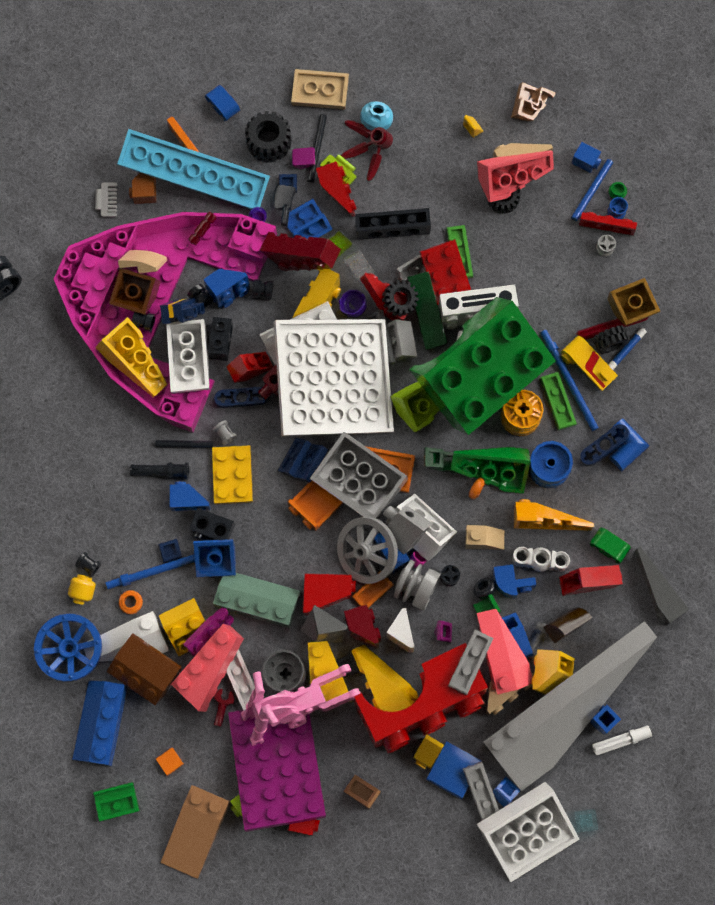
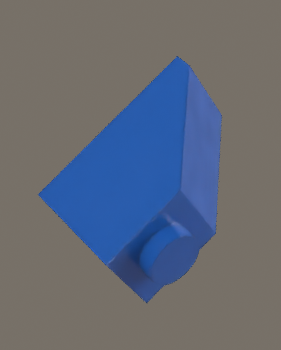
(186, 498)

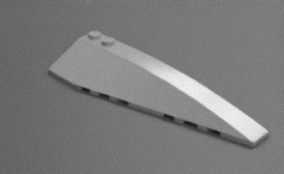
(547, 729)

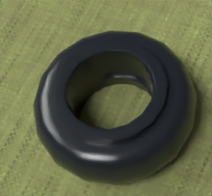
(484, 582)

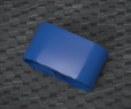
(222, 102)

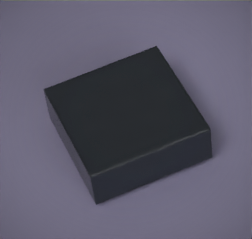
(349, 659)

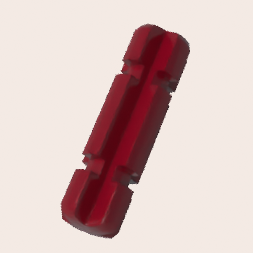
(202, 228)

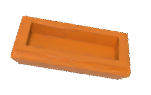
(372, 592)

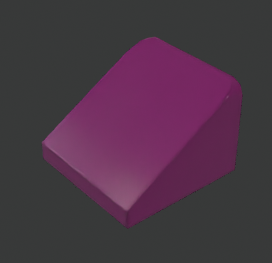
(303, 157)

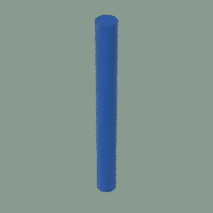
(594, 186)

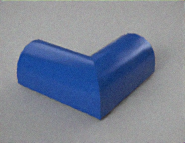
(630, 449)

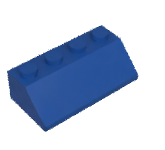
(100, 722)

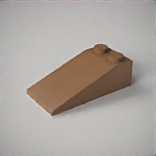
(195, 831)

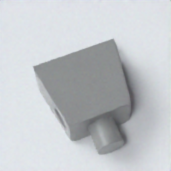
(406, 527)

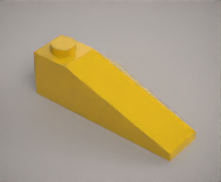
(387, 686)

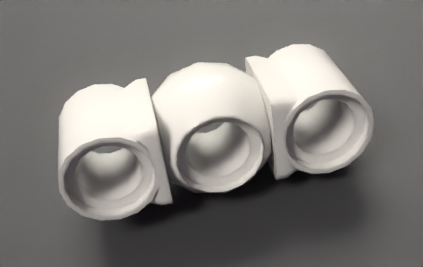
(549, 556)

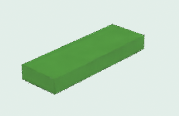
(459, 234)
(558, 401)

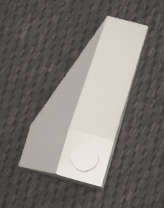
(145, 627)

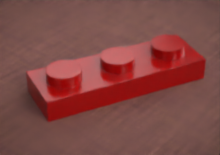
(608, 223)

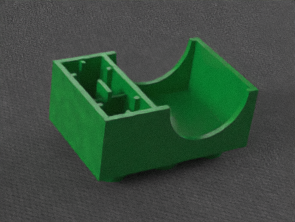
(484, 366)

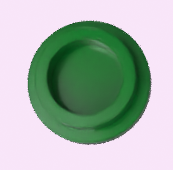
(617, 190)

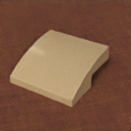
(144, 260)

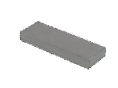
(470, 662)
(481, 790)

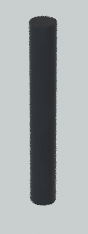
(183, 444)

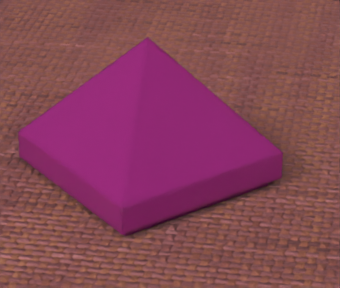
(439, 631)

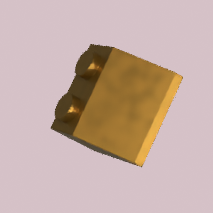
(633, 302)

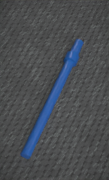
(553, 349)
(126, 579)

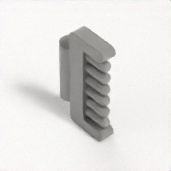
(102, 195)

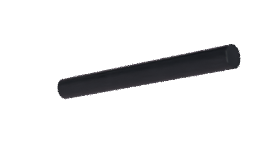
(317, 145)

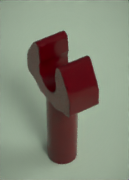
(222, 706)

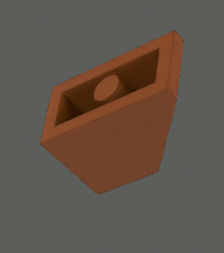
(143, 189)

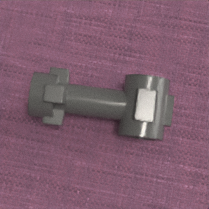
(540, 633)

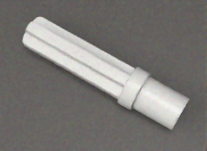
(622, 740)

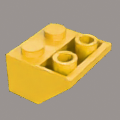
(182, 623)
(551, 670)

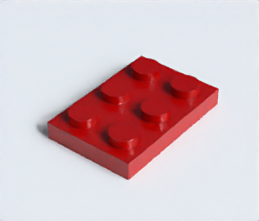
(445, 268)

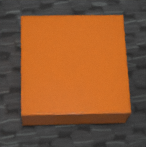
(169, 761)

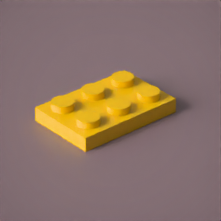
(232, 474)

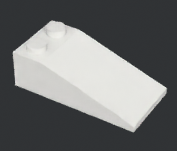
(188, 356)

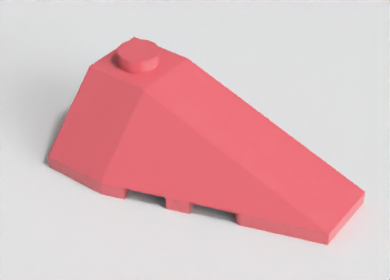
(505, 659)

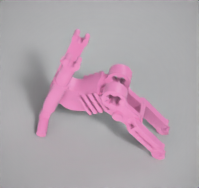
(291, 706)

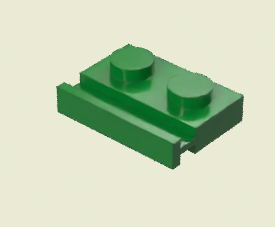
(116, 801)

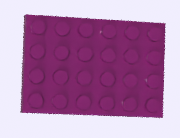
(276, 778)

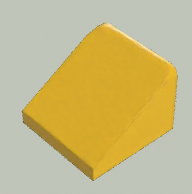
(472, 126)

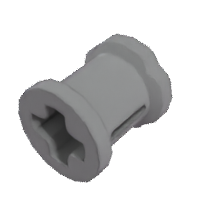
(224, 432)

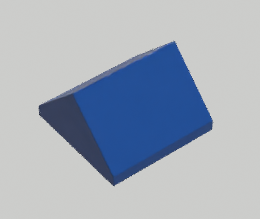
(215, 558)

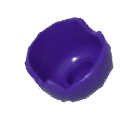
(357, 299)

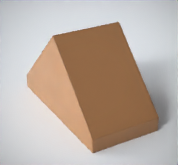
(362, 791)

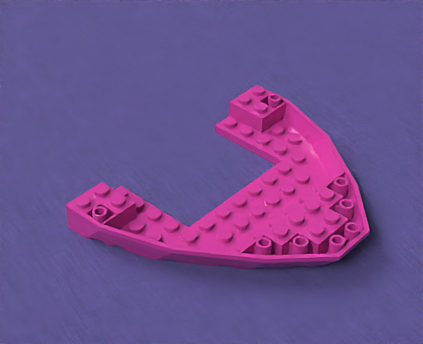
(92, 267)

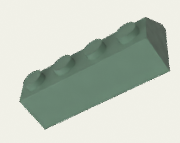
(257, 599)

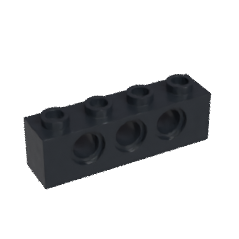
(392, 223)

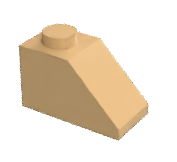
(484, 538)

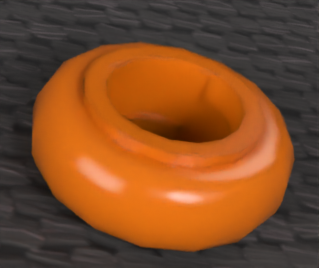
(476, 488)
(130, 593)

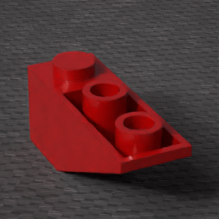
(333, 183)
(376, 289)

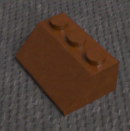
(144, 669)

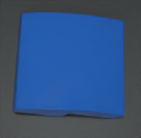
(308, 221)
(448, 770)

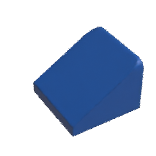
(505, 792)

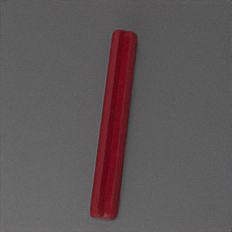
(590, 332)

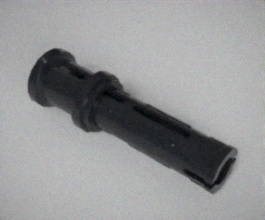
(170, 470)

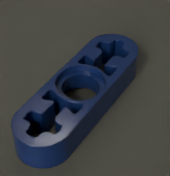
(228, 404)
(596, 458)

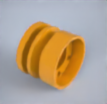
(517, 422)

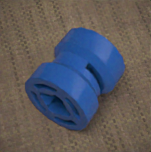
(619, 205)

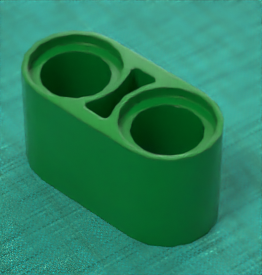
(610, 545)

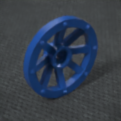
(63, 644)

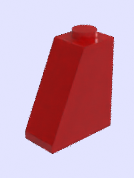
(590, 579)
(326, 590)

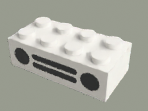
(459, 307)

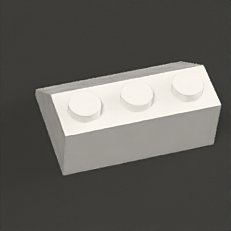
(438, 533)

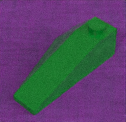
(497, 466)

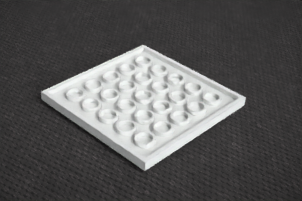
(333, 377)

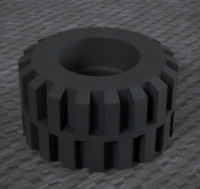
(272, 149)

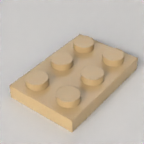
(320, 89)

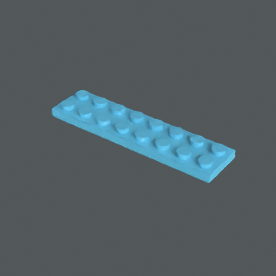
(193, 170)

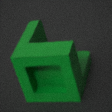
(486, 604)

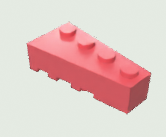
(205, 671)

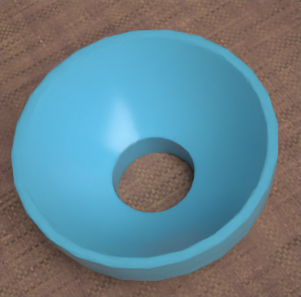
(373, 120)

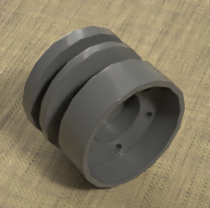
(277, 665)

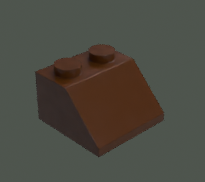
(134, 291)

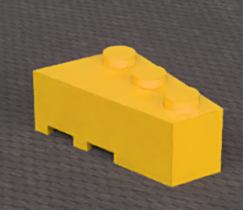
(322, 290)
(323, 662)

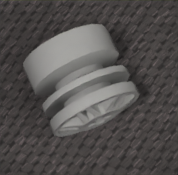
(416, 585)

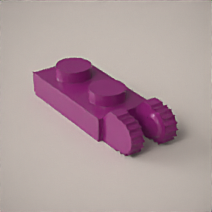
(207, 630)

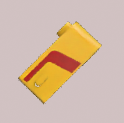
(589, 361)

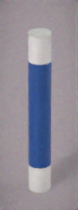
(626, 349)

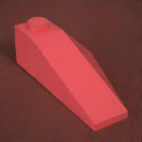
(509, 173)

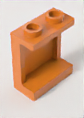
(313, 505)

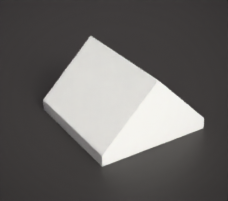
(401, 633)

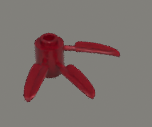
(378, 137)

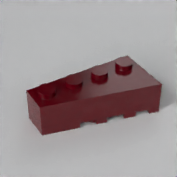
(300, 252)

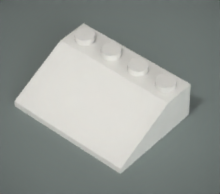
(528, 831)

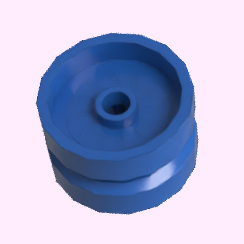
(558, 472)

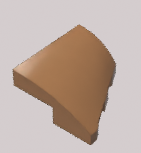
(529, 109)

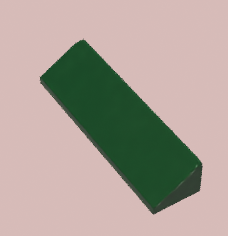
(428, 311)

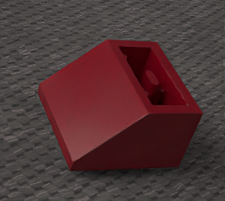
(361, 627)

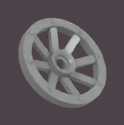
(368, 549)

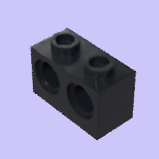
(220, 338)
(214, 523)

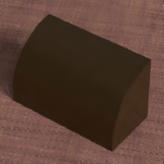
(567, 623)

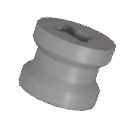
(608, 242)

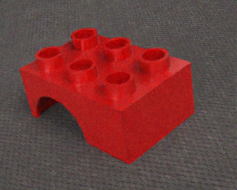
(429, 709)

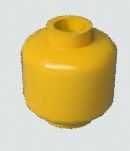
(81, 589)

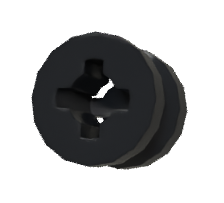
(450, 571)

